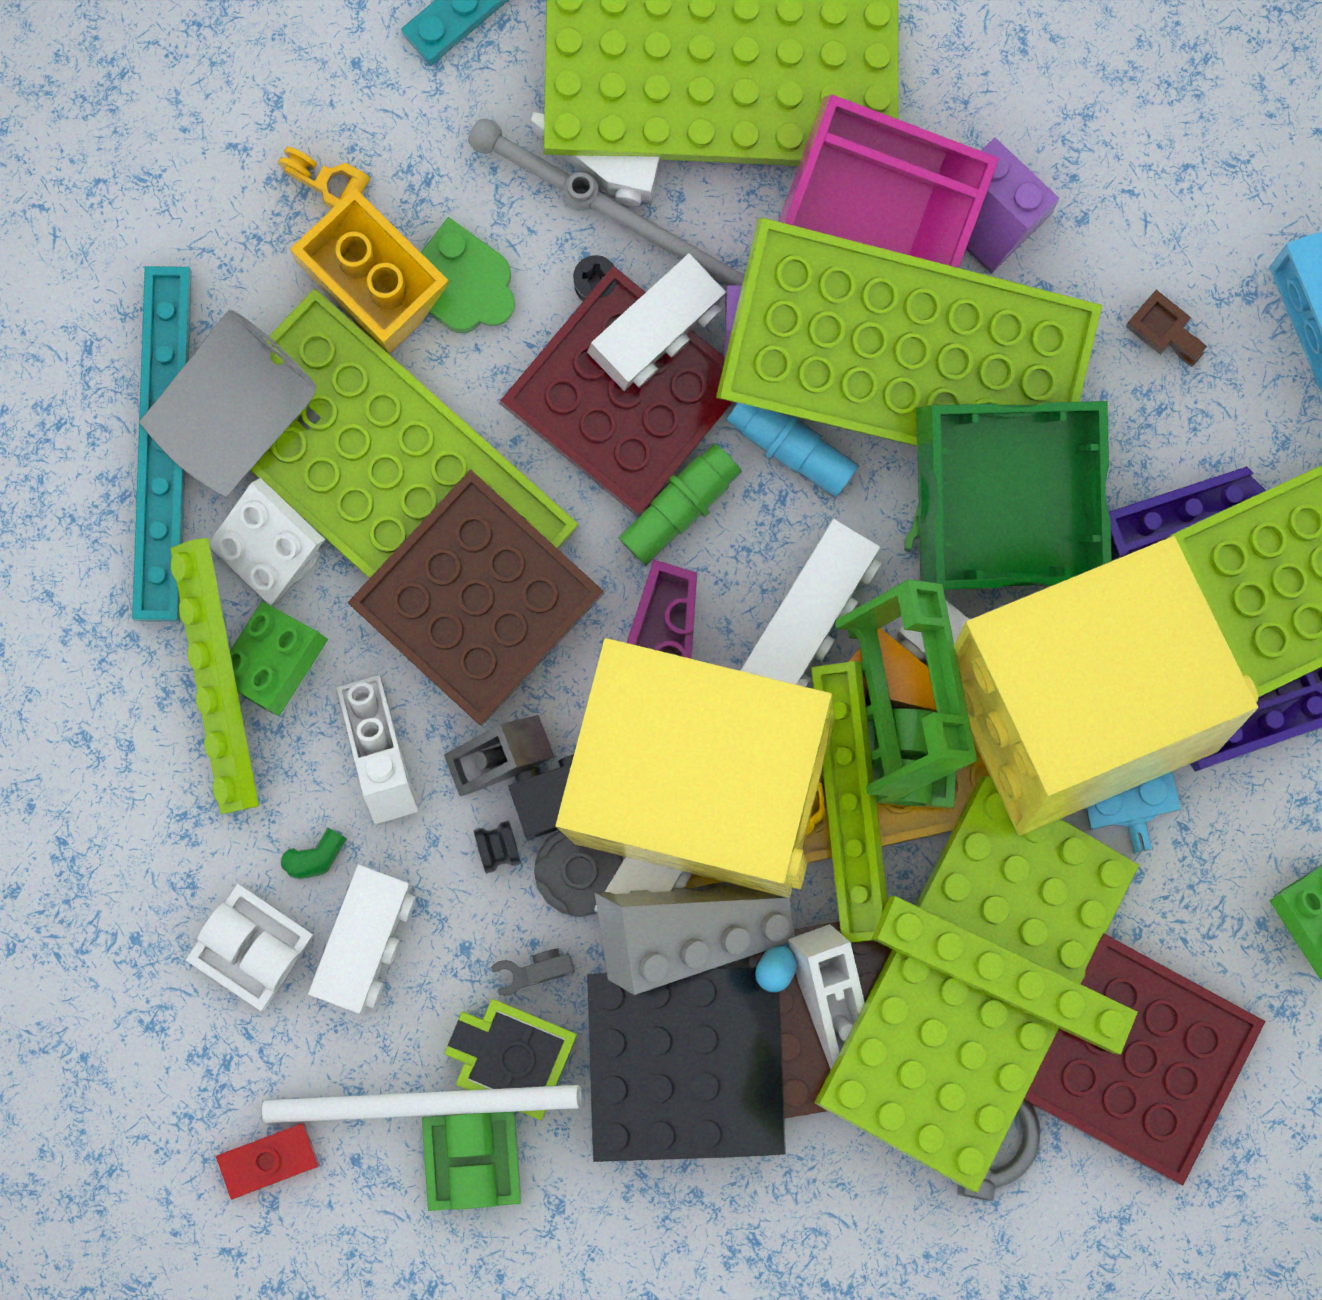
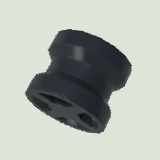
(585, 268)
(497, 847)

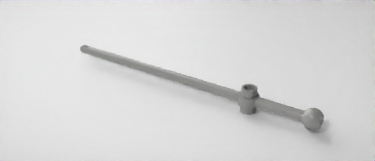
(487, 137)

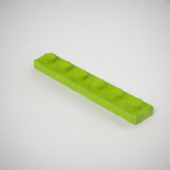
(214, 676)
(849, 808)
(1004, 975)

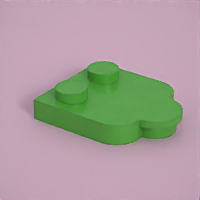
(476, 280)

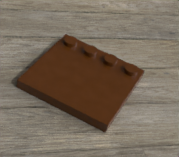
(476, 597)

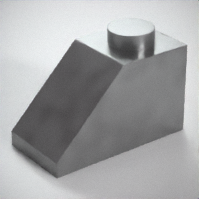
(499, 754)

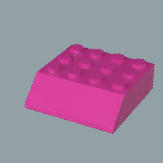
(888, 184)

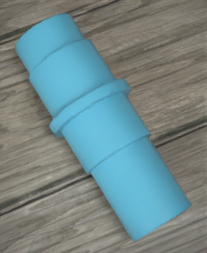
(794, 446)

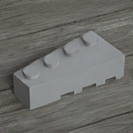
(686, 931)

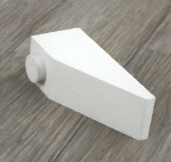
(625, 177)
(828, 985)

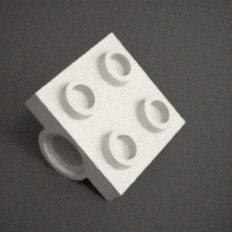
(267, 542)
(249, 947)

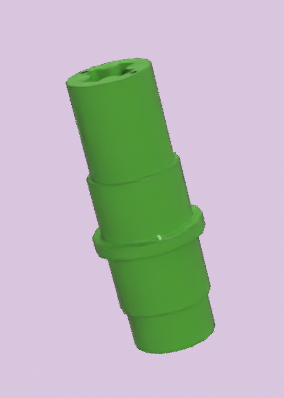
(680, 503)

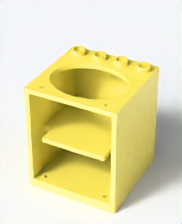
(1099, 685)
(697, 768)

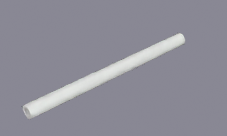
(422, 1104)

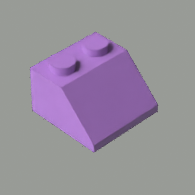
(1011, 209)

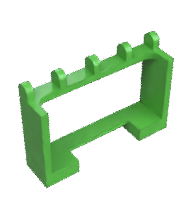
(945, 731)

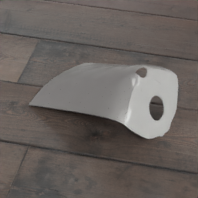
(228, 404)

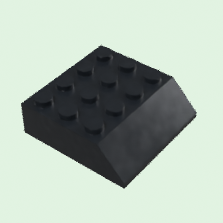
(686, 1068)

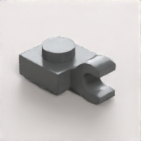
(546, 967)

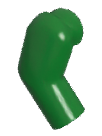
(313, 861)

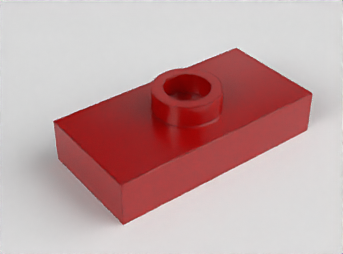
(267, 1161)

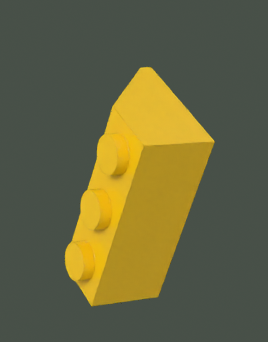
(370, 270)

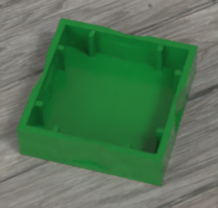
(1012, 493)

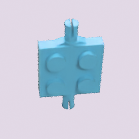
(1136, 808)

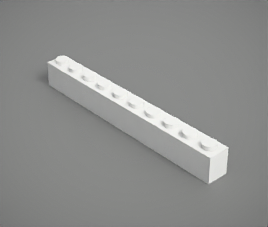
(786, 651)

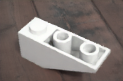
(376, 750)

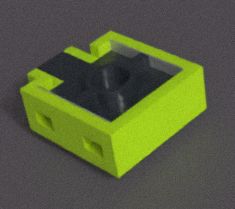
(509, 1050)

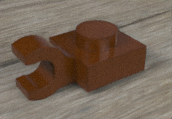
(1162, 325)

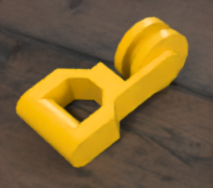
(297, 165)

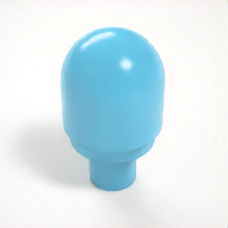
(776, 968)

